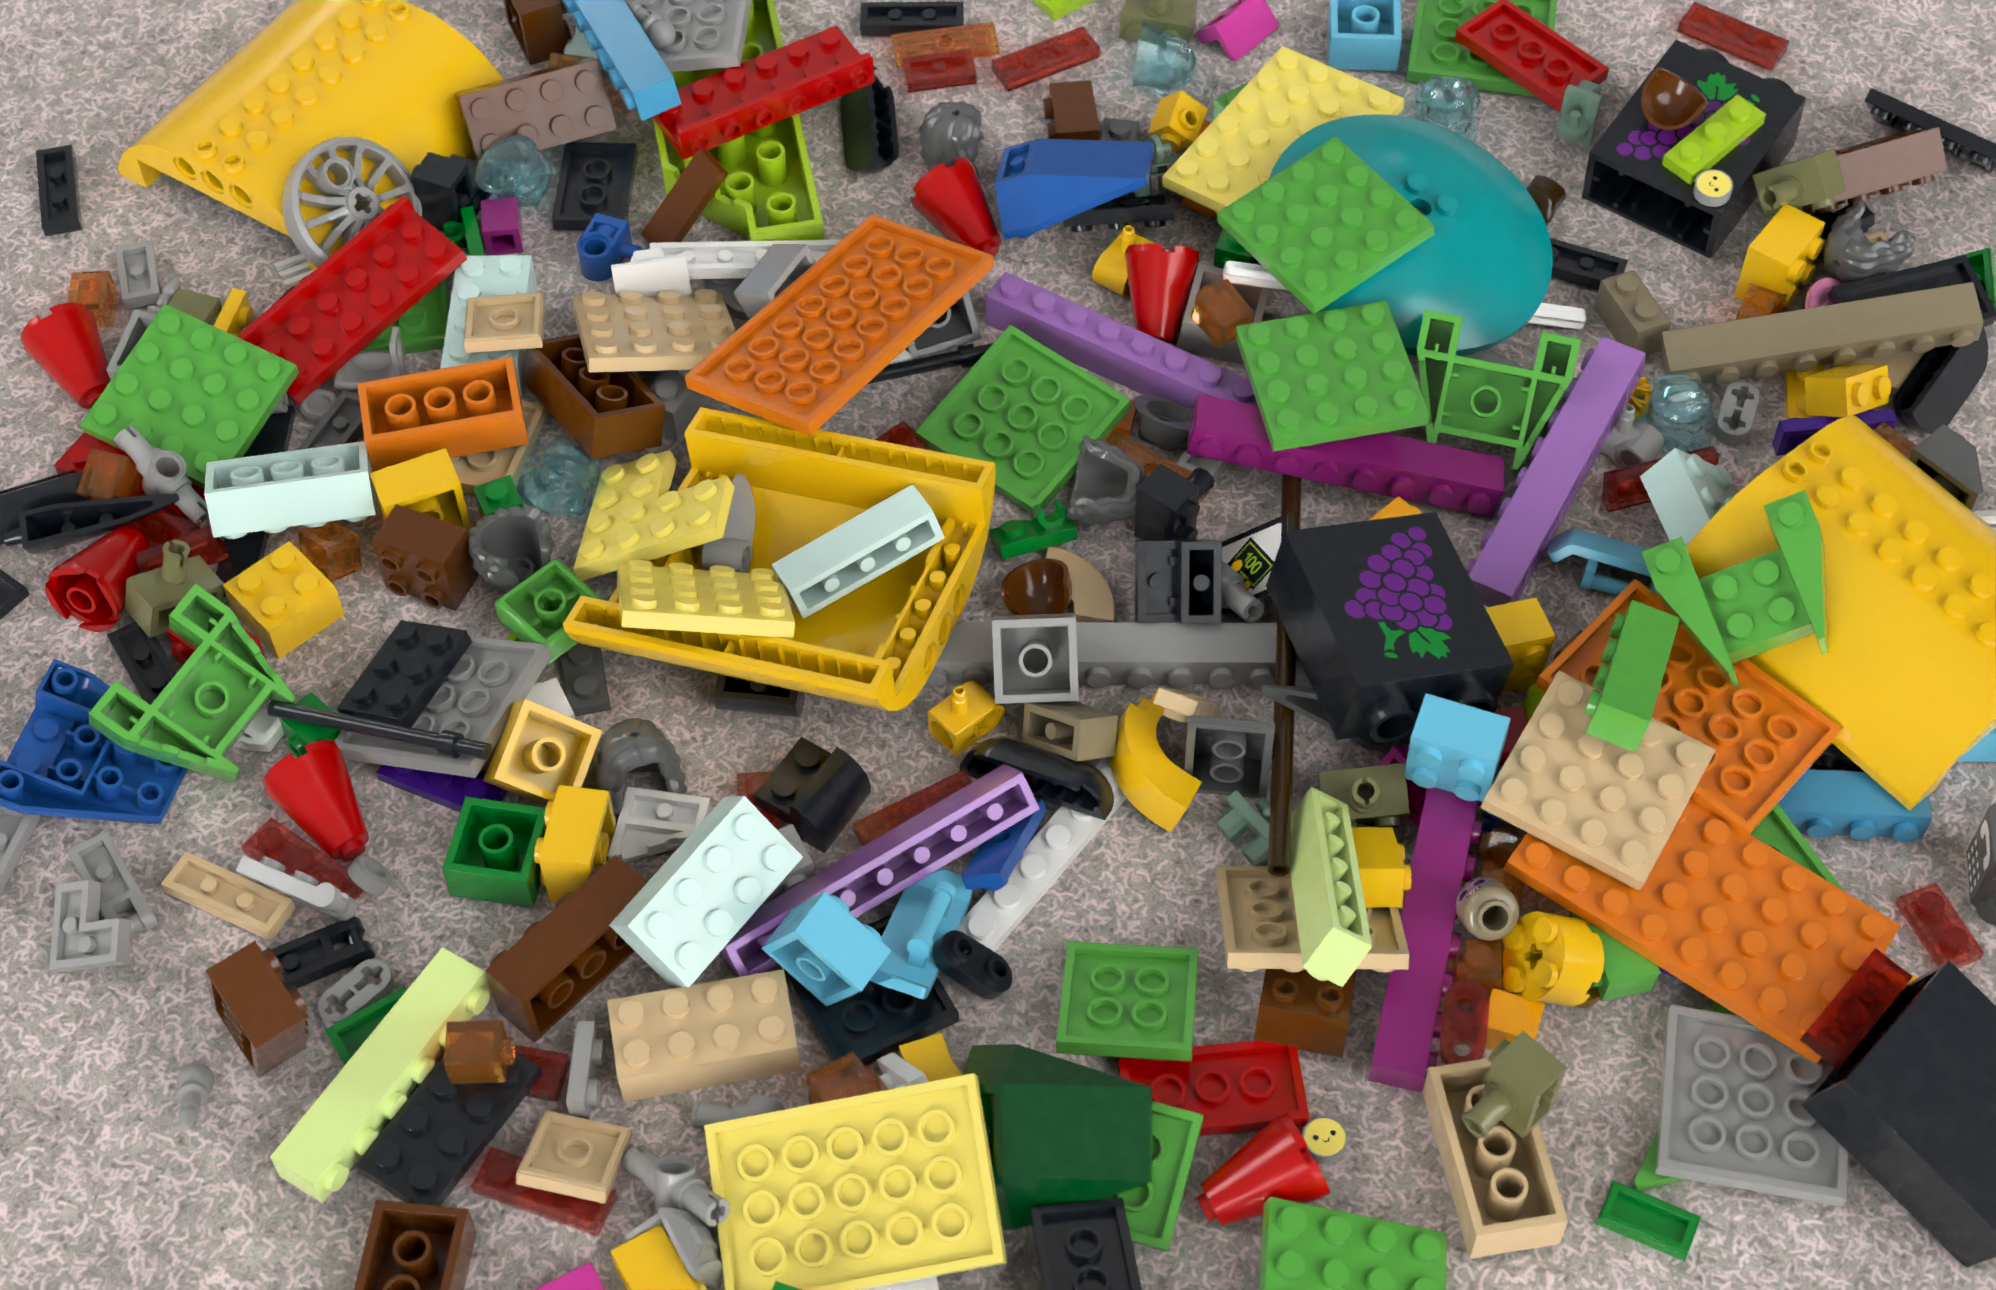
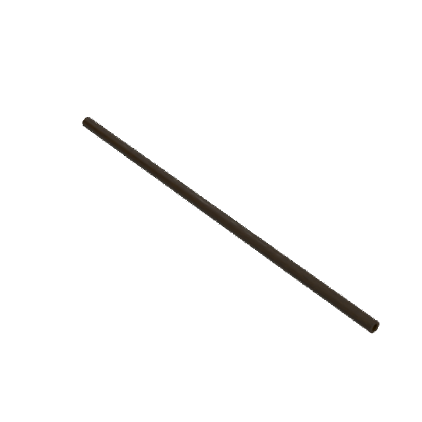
(1283, 716)

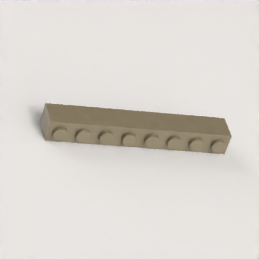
(1824, 335)

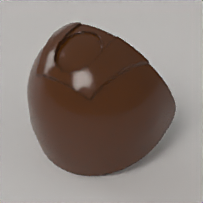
(1671, 101)
(1037, 588)

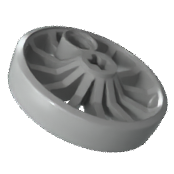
(343, 195)

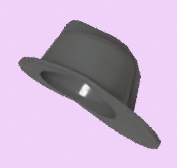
(1163, 422)

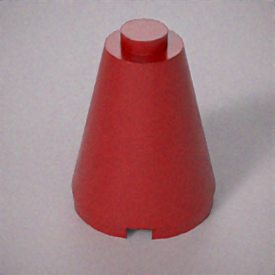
(957, 206)
(1160, 286)
(69, 351)
(94, 580)
(320, 799)
(1267, 1166)

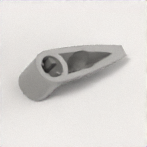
(736, 545)

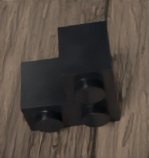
(445, 187)

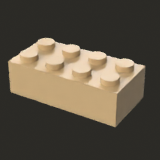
(703, 1035)
(1497, 1182)

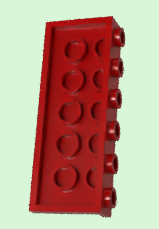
(765, 91)
(355, 295)

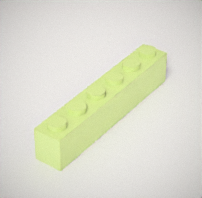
(1327, 889)
(380, 1076)

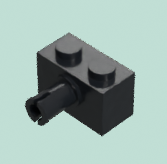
(1169, 504)

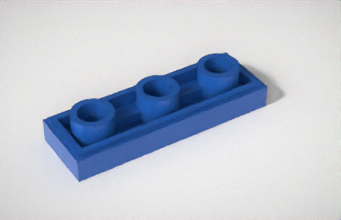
(1000, 854)

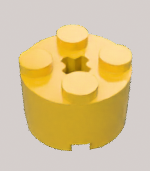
(1552, 959)

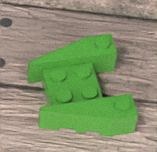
(1485, 397)
(1753, 602)
(206, 700)

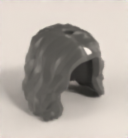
(950, 133)
(1853, 257)
(1104, 484)
(510, 545)
(632, 748)

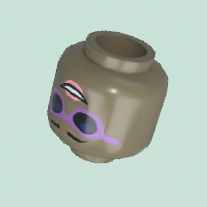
(1487, 908)

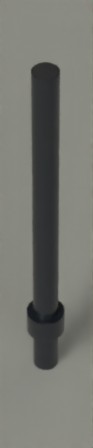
(965, 356)
(446, 743)

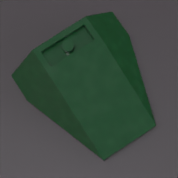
(1059, 1130)

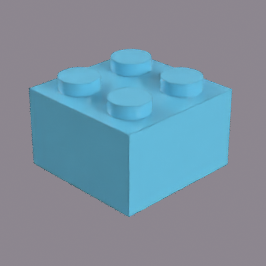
(1364, 34)
(1456, 748)
(827, 948)

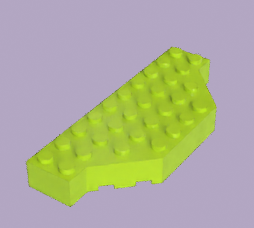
(769, 170)

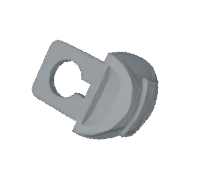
(373, 365)
(691, 1241)

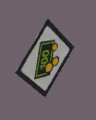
(1254, 554)

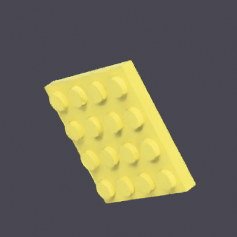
(703, 600)

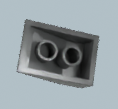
(1229, 755)

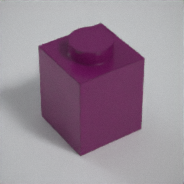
(501, 226)

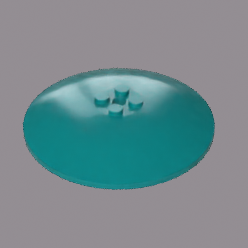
(1488, 238)

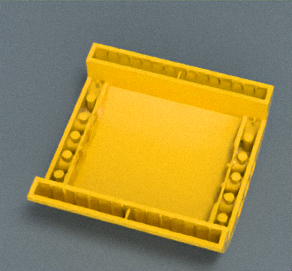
(310, 78)
(1903, 604)
(870, 643)

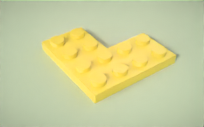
(643, 520)

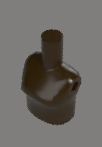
(1547, 196)

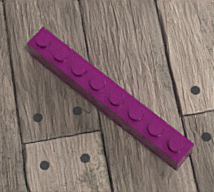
(1368, 463)
(1428, 919)

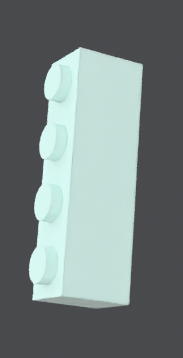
(858, 551)

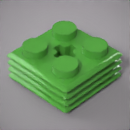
(541, 605)

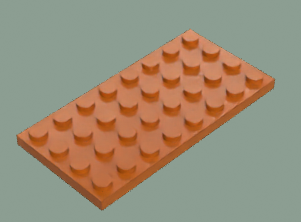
(839, 324)
(1724, 920)

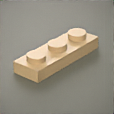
(1180, 704)
(228, 896)

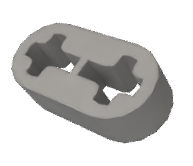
(1743, 415)
(355, 992)

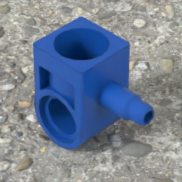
(604, 244)

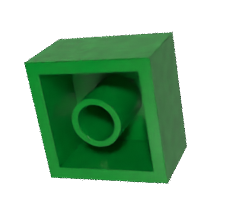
(495, 852)

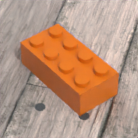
(452, 408)

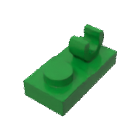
(465, 233)
(1026, 536)

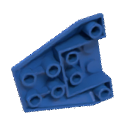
(1061, 178)
(73, 769)

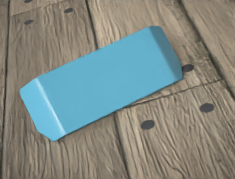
(1599, 549)
(920, 918)

